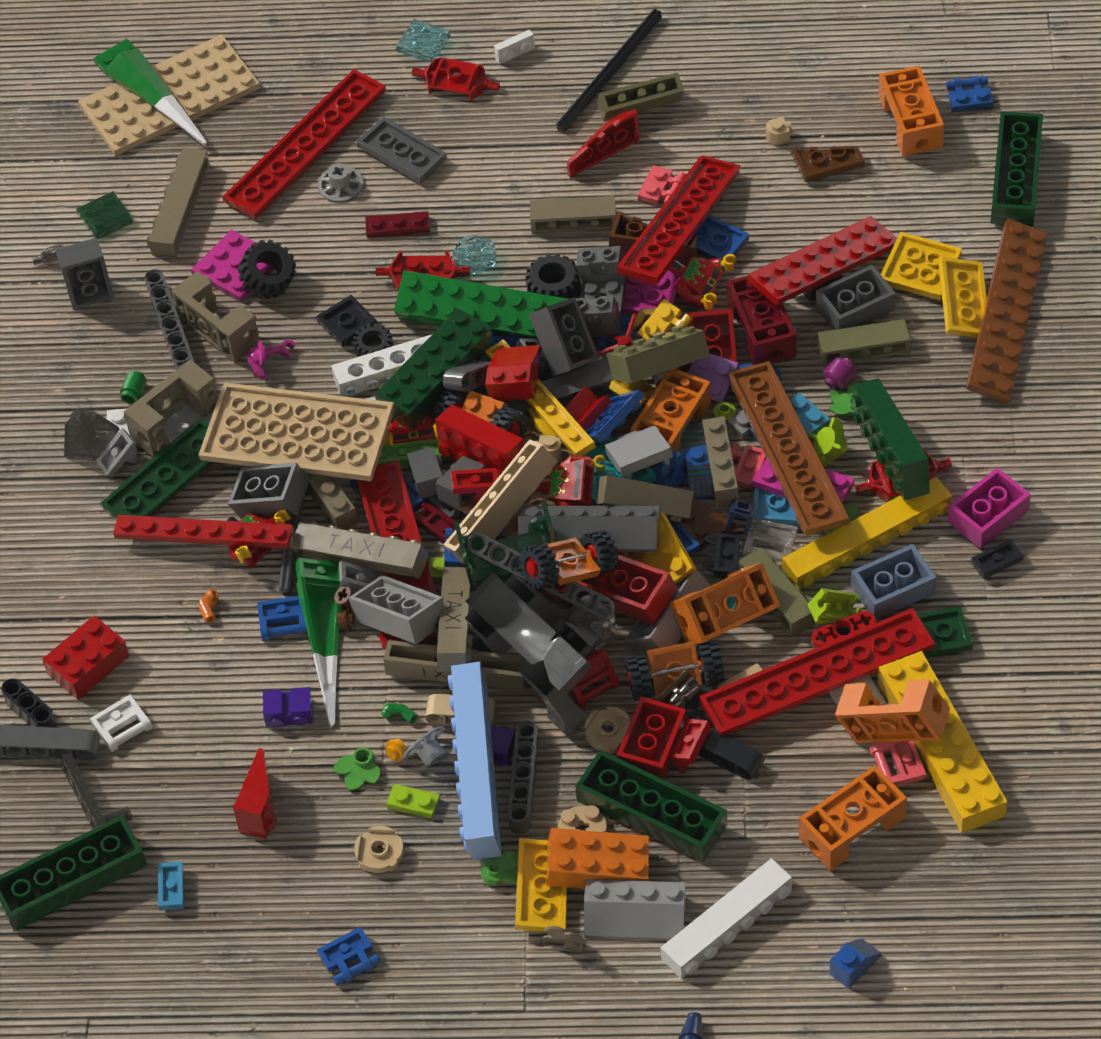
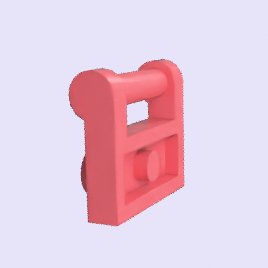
(905, 760)

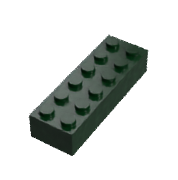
(1017, 168)
(420, 379)
(891, 439)
(651, 805)
(69, 872)

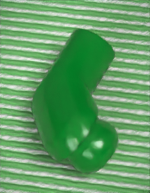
(399, 709)

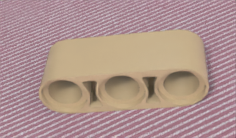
(440, 713)

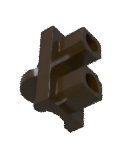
(680, 690)

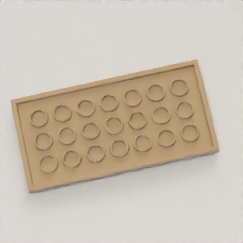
(198, 80)
(287, 426)

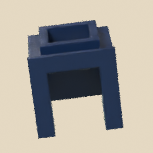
(741, 511)

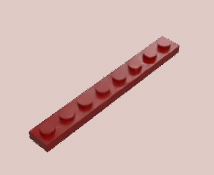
(203, 531)

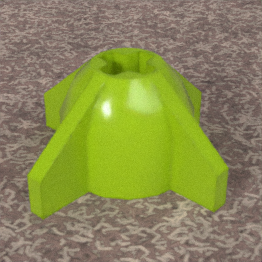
(830, 442)

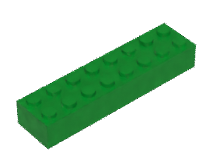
(434, 298)

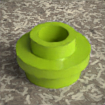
(724, 406)

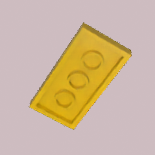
(962, 295)
(535, 902)

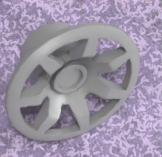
(339, 179)
(430, 750)

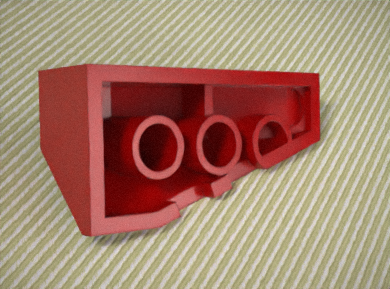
(611, 138)

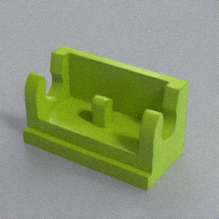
(832, 605)

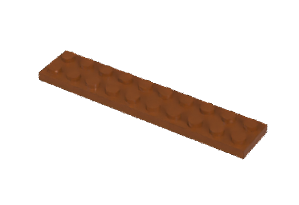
(1006, 311)
(788, 449)

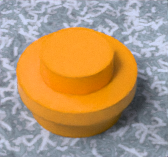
(395, 749)

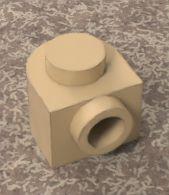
(778, 131)
(552, 444)

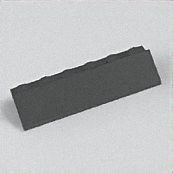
(630, 526)

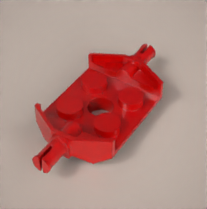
(470, 81)
(432, 264)
(883, 487)

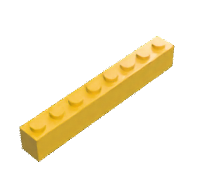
(864, 535)

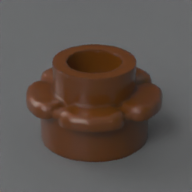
(345, 620)

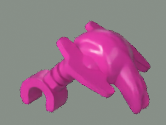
(258, 355)

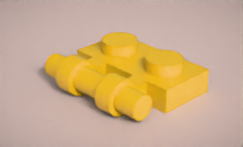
(663, 319)

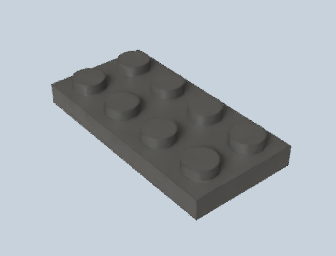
(401, 150)

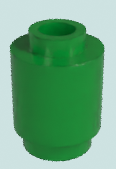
(133, 387)

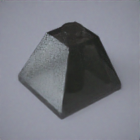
(87, 435)

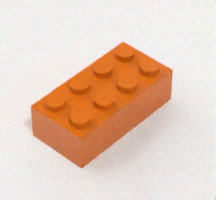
(595, 856)

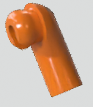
(207, 604)

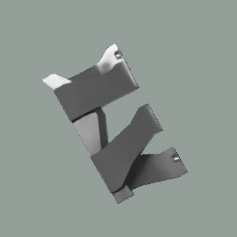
(535, 626)

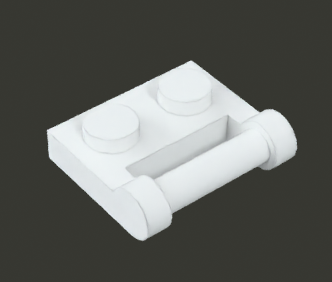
(116, 718)

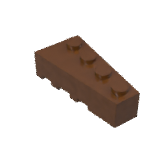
(627, 231)

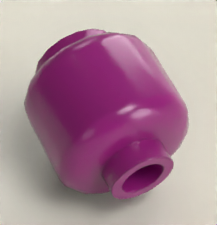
(840, 374)

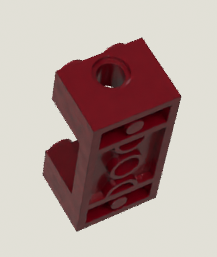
(768, 333)

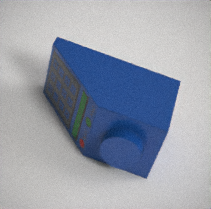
(698, 472)
(853, 961)

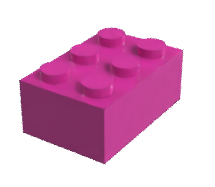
(989, 508)

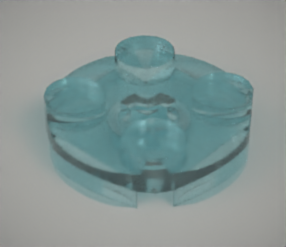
(479, 263)

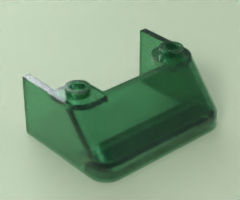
(479, 570)

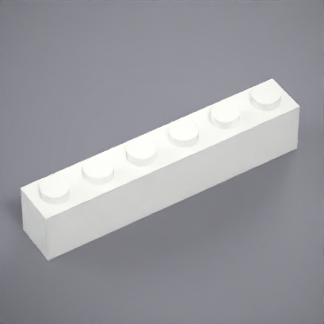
(726, 919)

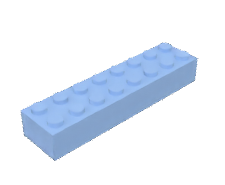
(475, 761)

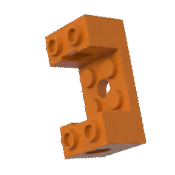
(914, 110)
(676, 390)
(706, 614)
(916, 719)
(830, 828)

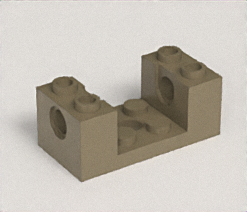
(195, 307)
(148, 415)

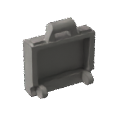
(638, 451)

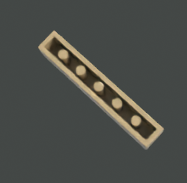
(505, 495)

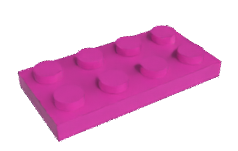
(767, 481)

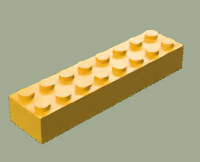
(954, 760)

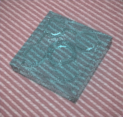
(423, 40)

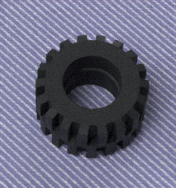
(276, 257)
(554, 270)

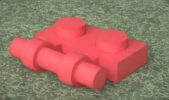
(656, 183)
(748, 465)

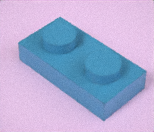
(170, 885)

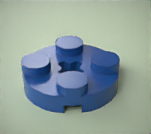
(673, 473)

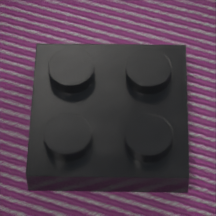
(345, 319)

